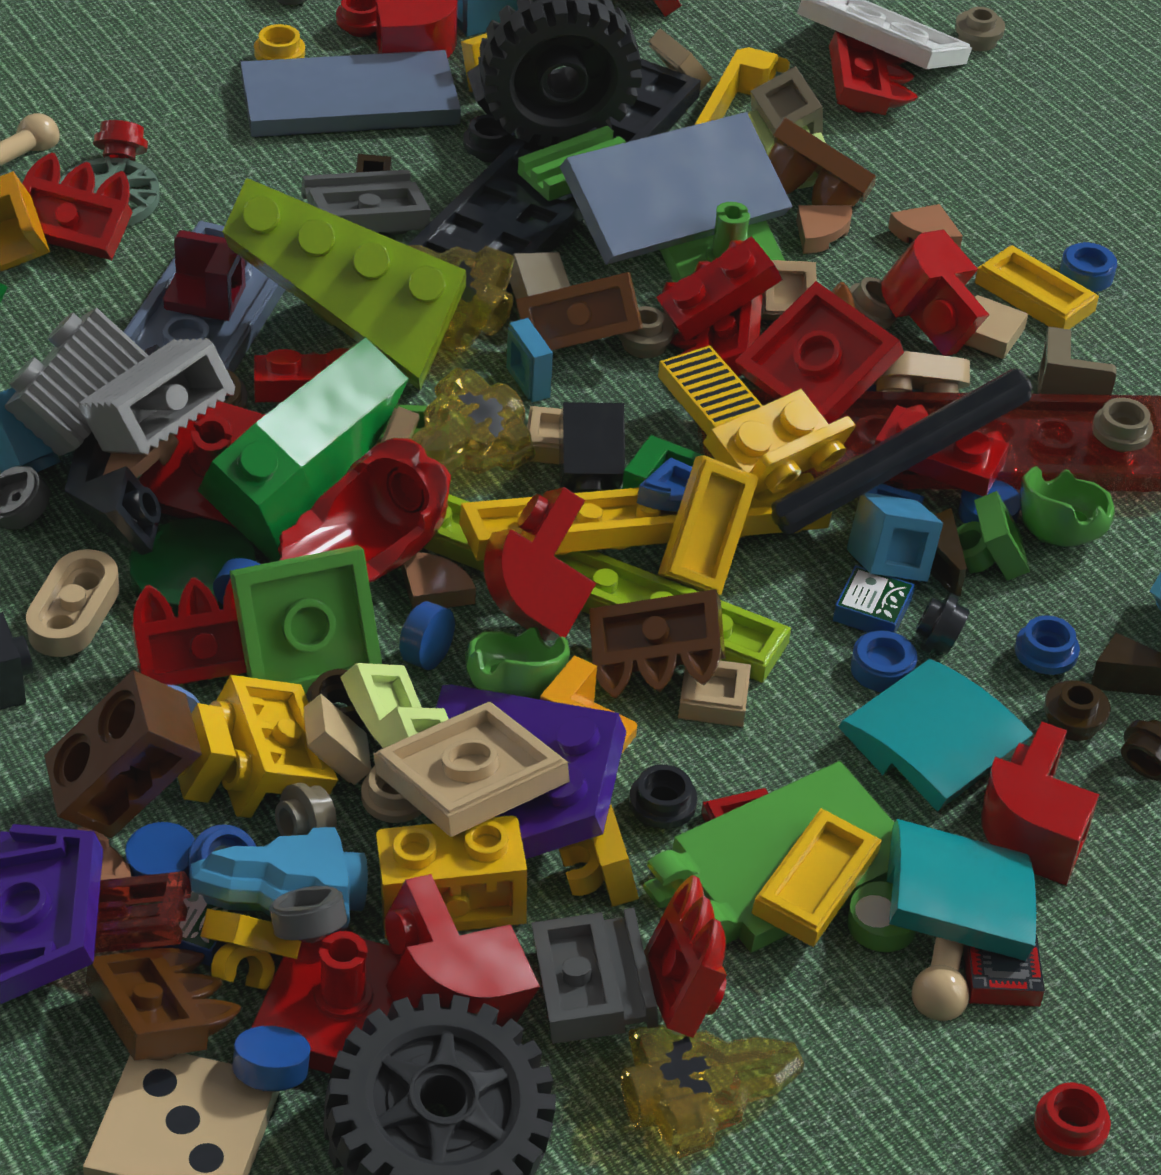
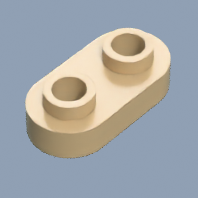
(925, 373)
(72, 603)

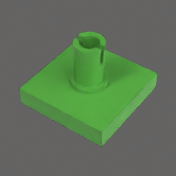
(306, 616)

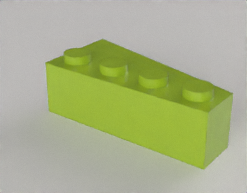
(349, 275)

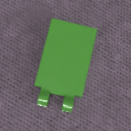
(745, 847)

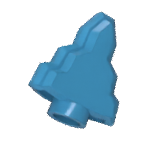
(257, 875)

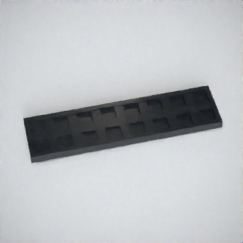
(512, 215)

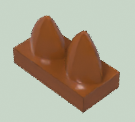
(800, 154)
(583, 311)

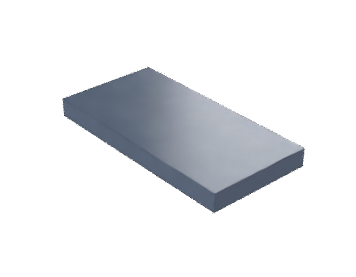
(349, 93)
(670, 184)
(231, 338)

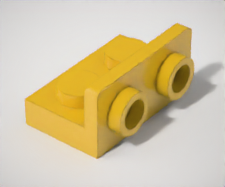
(780, 441)
(268, 741)
(475, 871)

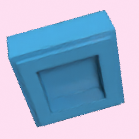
(529, 360)

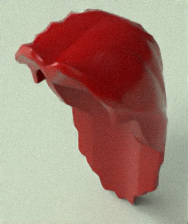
(384, 503)

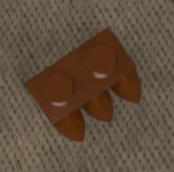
(656, 638)
(159, 1001)

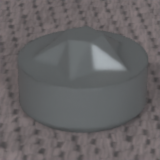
(22, 497)
(308, 913)

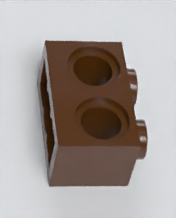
(122, 754)

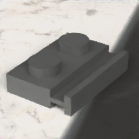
(371, 199)
(593, 976)

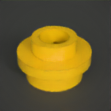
(279, 42)

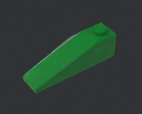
(304, 446)

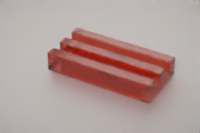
(141, 924)

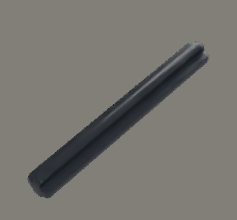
(901, 451)

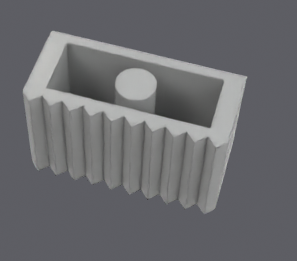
(84, 359)
(157, 396)

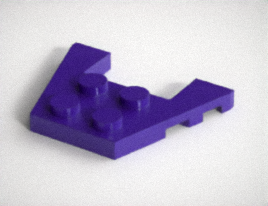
(583, 737)
(46, 905)

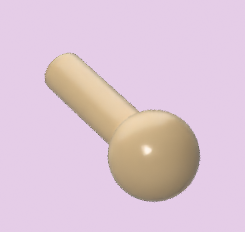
(33, 133)
(941, 989)

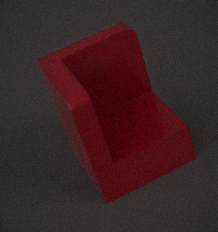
(206, 277)

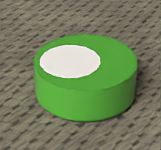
(870, 919)

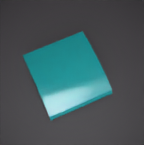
(935, 731)
(962, 890)

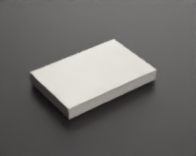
(888, 32)

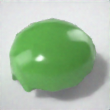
(1064, 509)
(515, 663)

